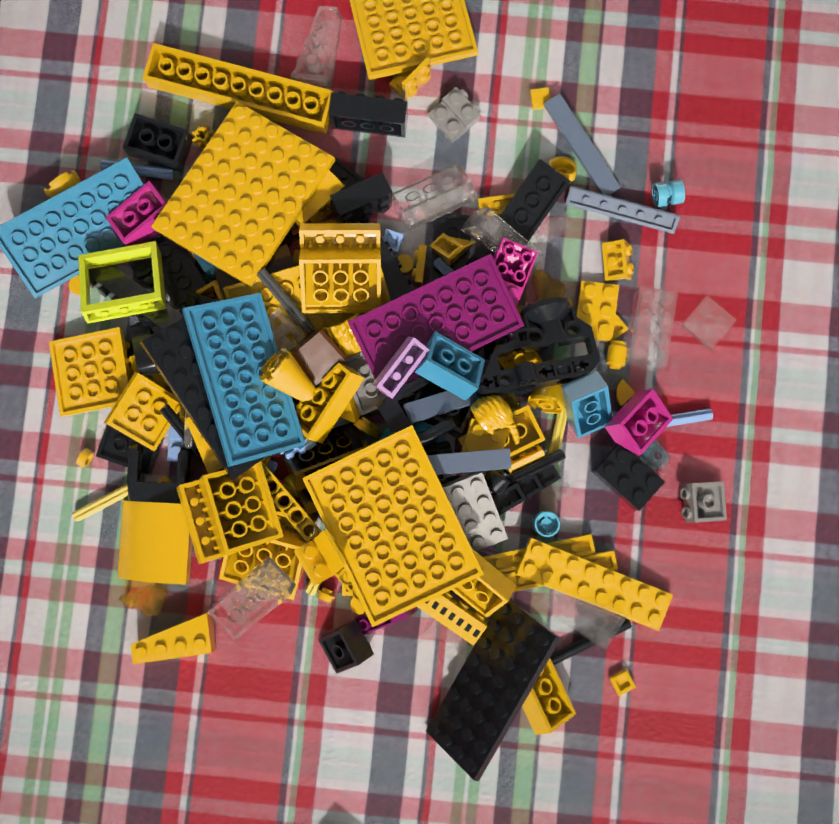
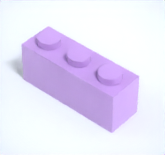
(400, 367)

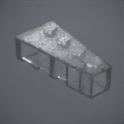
(319, 54)
(489, 230)
(587, 618)

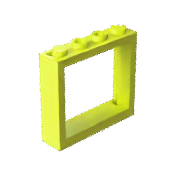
(124, 306)

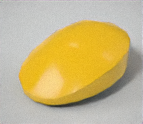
(565, 166)

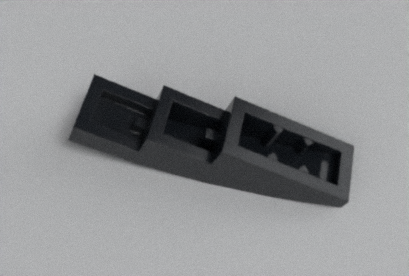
(524, 489)

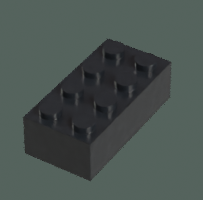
(368, 114)

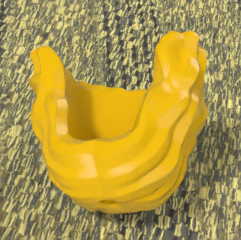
(343, 337)

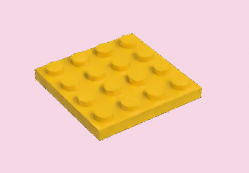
(89, 370)

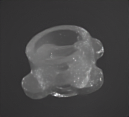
(567, 490)

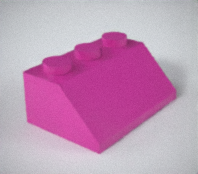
(136, 215)
(639, 421)

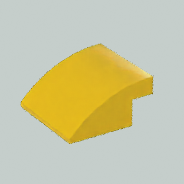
(340, 267)
(229, 513)
(154, 543)
(280, 551)

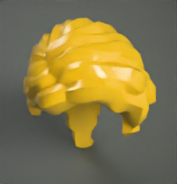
(493, 414)

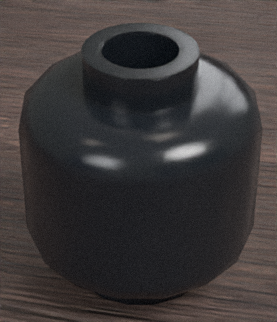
(497, 481)

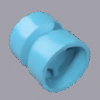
(668, 193)
(545, 523)

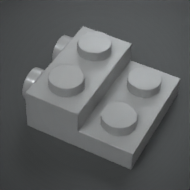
(455, 114)
(703, 502)

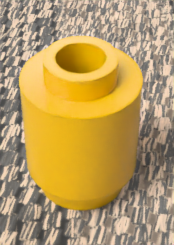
(616, 354)

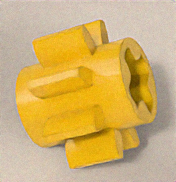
(199, 133)

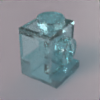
(648, 456)

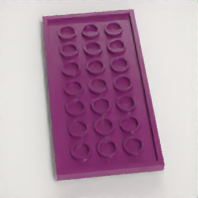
(464, 306)

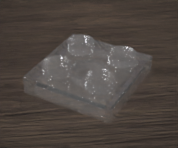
(708, 322)

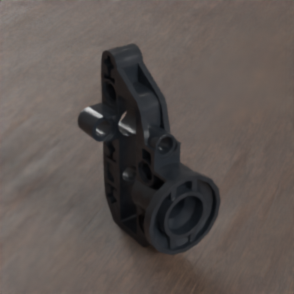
(549, 323)

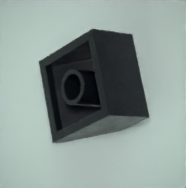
(346, 646)

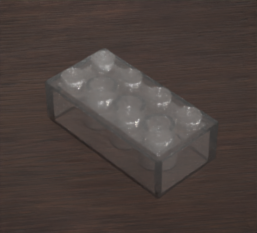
(433, 197)
(651, 328)
(252, 598)

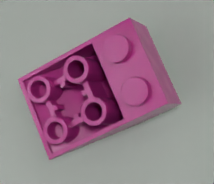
(515, 266)

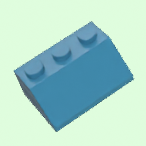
(451, 366)

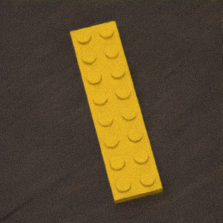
(594, 583)

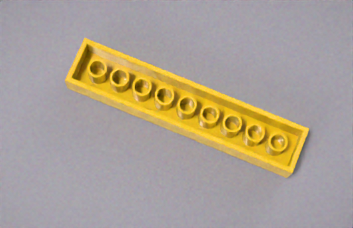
(228, 83)

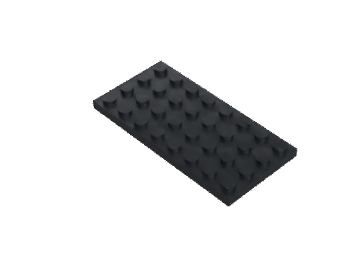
(176, 361)
(492, 687)

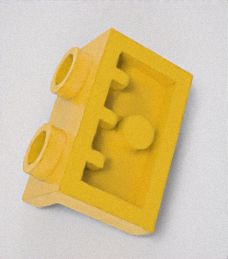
(617, 260)

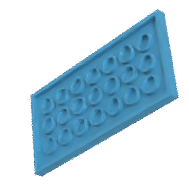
(50, 236)
(231, 347)

